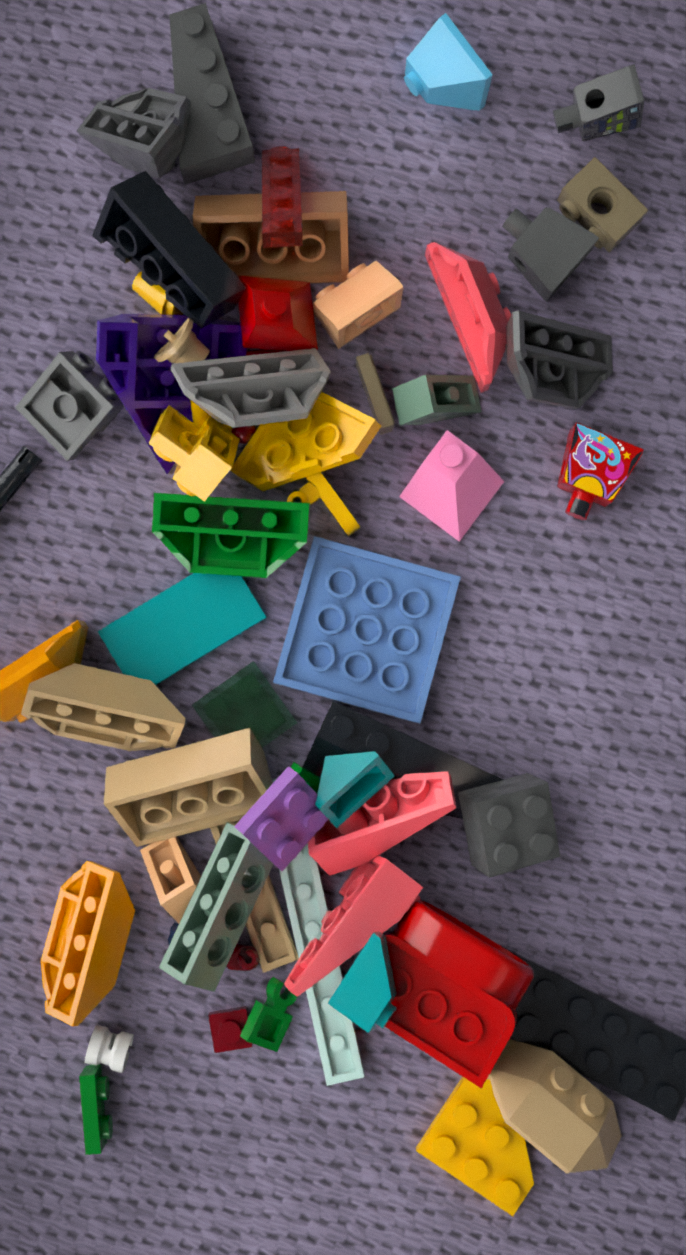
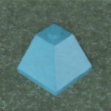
(447, 69)

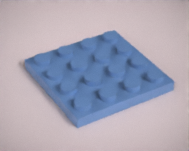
(367, 629)

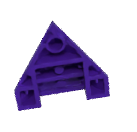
(142, 383)

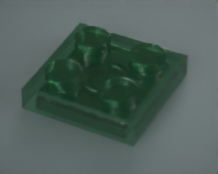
(245, 703)

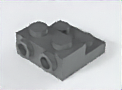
(70, 403)

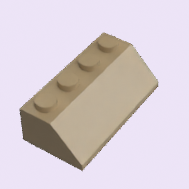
(187, 787)

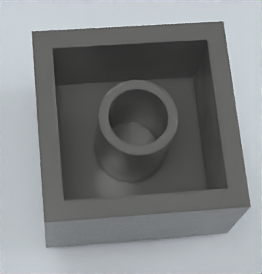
(509, 824)

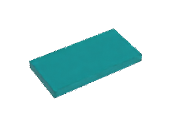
(181, 625)

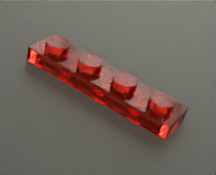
(281, 198)

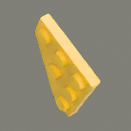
(307, 446)
(479, 1147)

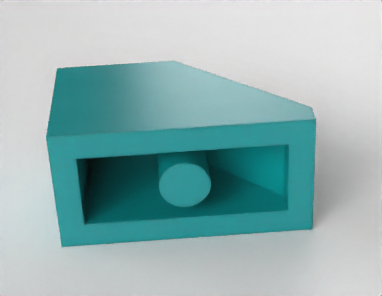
(368, 987)

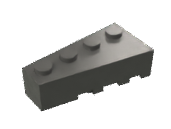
(215, 128)

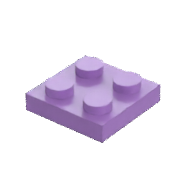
(283, 819)

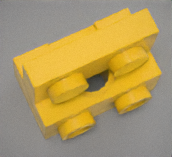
(200, 453)

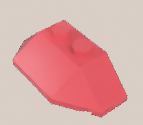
(472, 307)

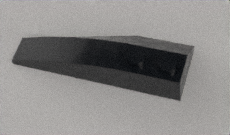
(353, 732)

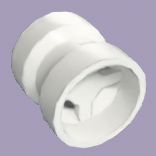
(100, 1048)

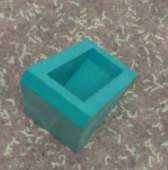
(349, 783)

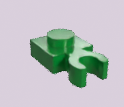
(269, 1020)

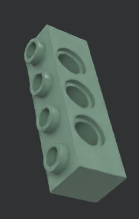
(217, 911)

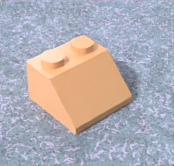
(358, 302)

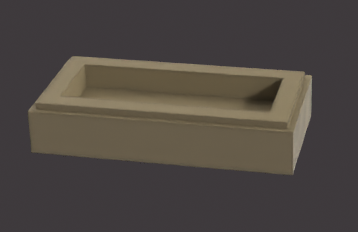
(375, 393)

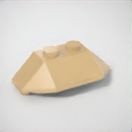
(104, 709)
(555, 1108)

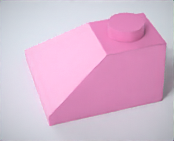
(452, 486)

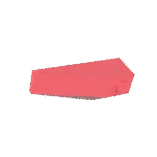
(372, 902)

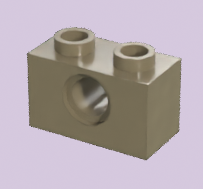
(599, 185)

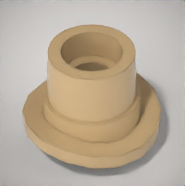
(182, 346)

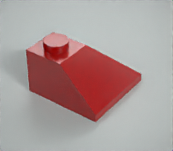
(277, 314)

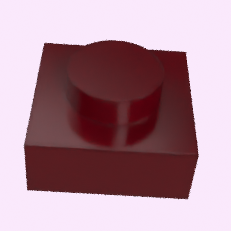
(227, 1027)

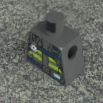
(604, 105)

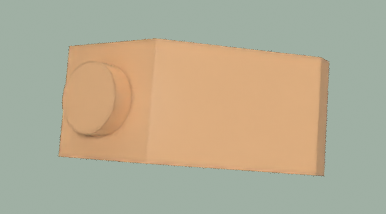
(171, 874)

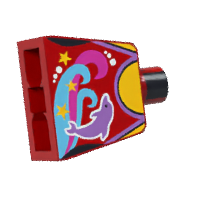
(594, 468)

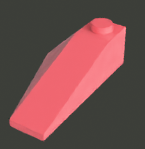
(383, 821)

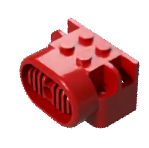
(454, 990)

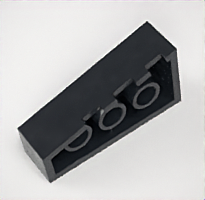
(167, 249)

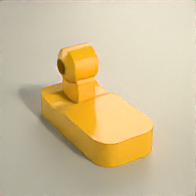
(319, 488)

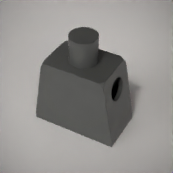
(547, 248)

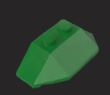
(230, 533)

